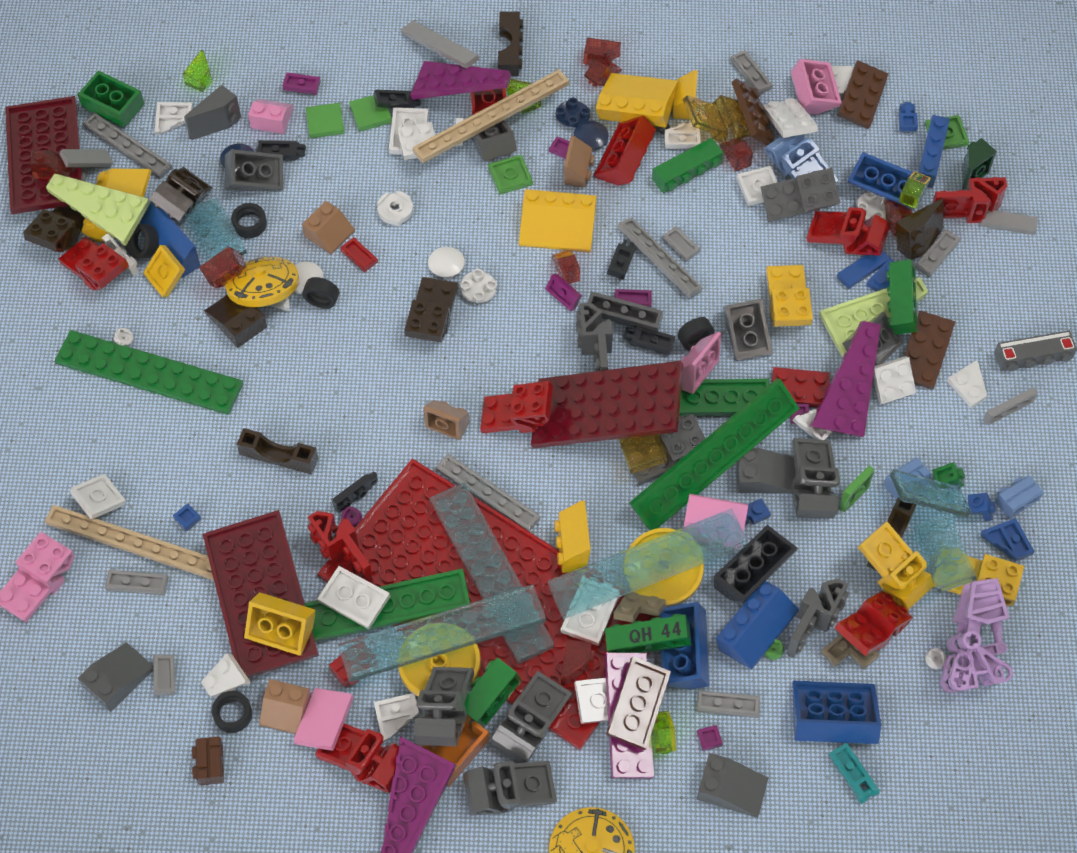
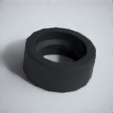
(249, 209)
(151, 242)
(320, 292)
(694, 331)
(221, 700)

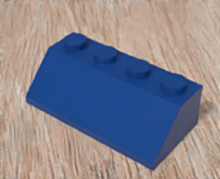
(880, 177)
(173, 237)
(756, 625)
(688, 663)

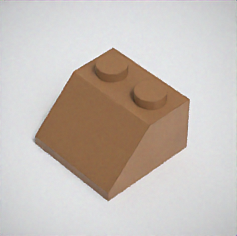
(578, 163)
(327, 227)
(446, 419)
(284, 706)

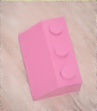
(815, 86)
(700, 362)
(704, 507)

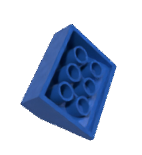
(835, 712)

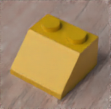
(686, 86)

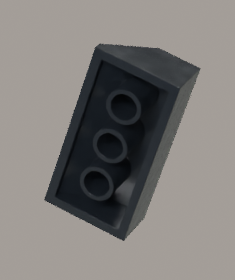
(753, 565)

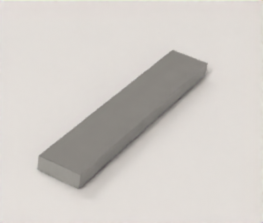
(440, 44)
(127, 145)
(660, 257)
(488, 492)

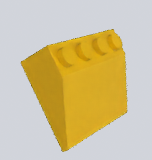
(634, 96)
(125, 180)
(557, 220)

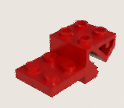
(974, 203)
(850, 230)
(93, 263)
(521, 410)
(338, 542)
(874, 623)
(364, 757)

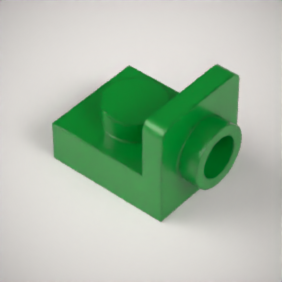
(949, 474)

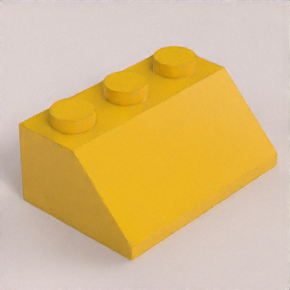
(572, 537)
(279, 623)

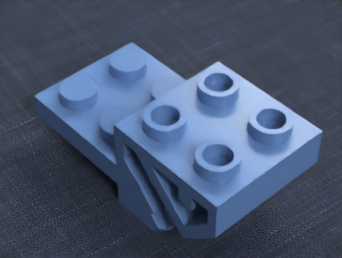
(796, 156)

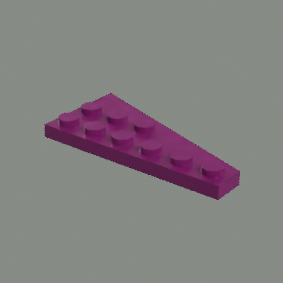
(449, 79)
(849, 392)
(414, 795)

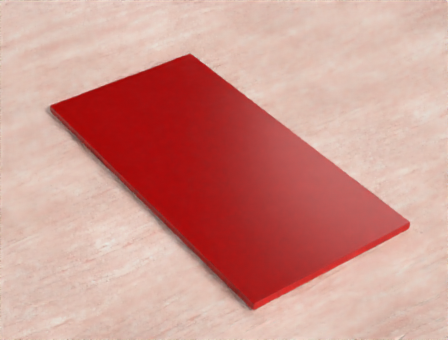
(408, 542)

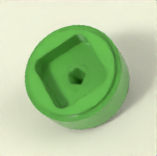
(775, 651)

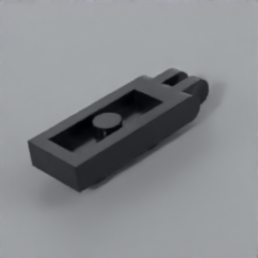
(395, 99)
(289, 149)
(621, 260)
(649, 339)
(354, 491)

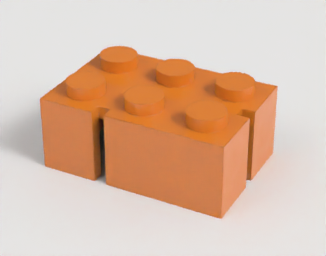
(468, 747)

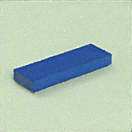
(861, 269)

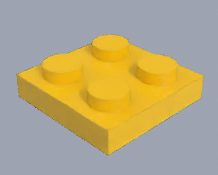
(164, 271)

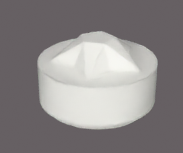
(123, 337)
(935, 658)

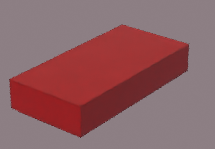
(359, 254)

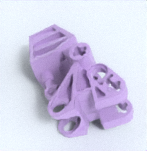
(978, 606)

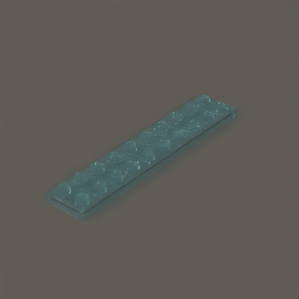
(486, 562)
(647, 563)
(441, 633)

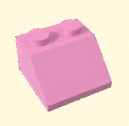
(270, 115)

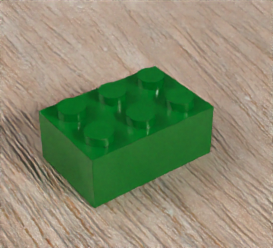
(111, 99)
(491, 691)

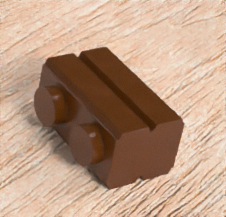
(209, 761)

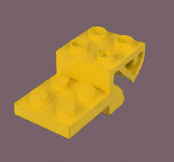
(788, 296)
(900, 567)
(991, 567)

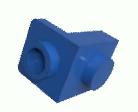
(982, 504)

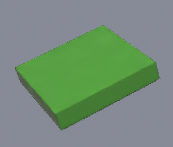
(368, 115)
(325, 120)
(955, 135)
(510, 174)
(856, 489)

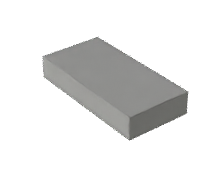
(681, 243)
(163, 675)

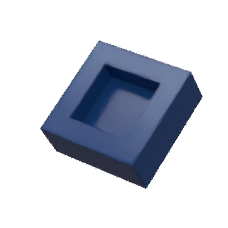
(186, 517)

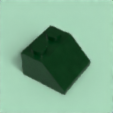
(977, 161)

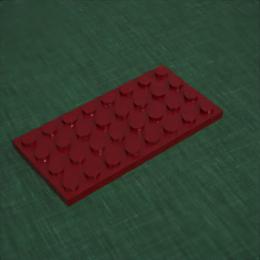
(39, 127)
(612, 404)
(251, 560)

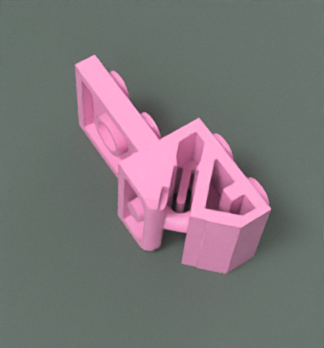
(36, 576)

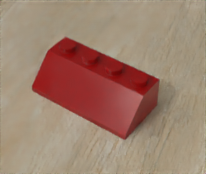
(625, 151)

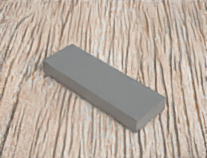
(751, 72)
(86, 158)
(1010, 222)
(937, 253)
(1010, 406)
(136, 582)
(728, 704)

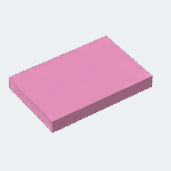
(323, 719)

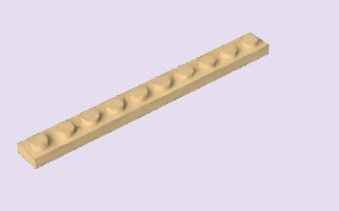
(490, 116)
(130, 541)

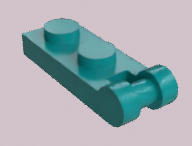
(853, 773)

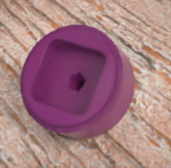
(353, 515)

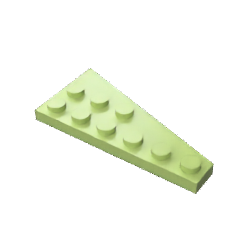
(104, 207)
(845, 317)

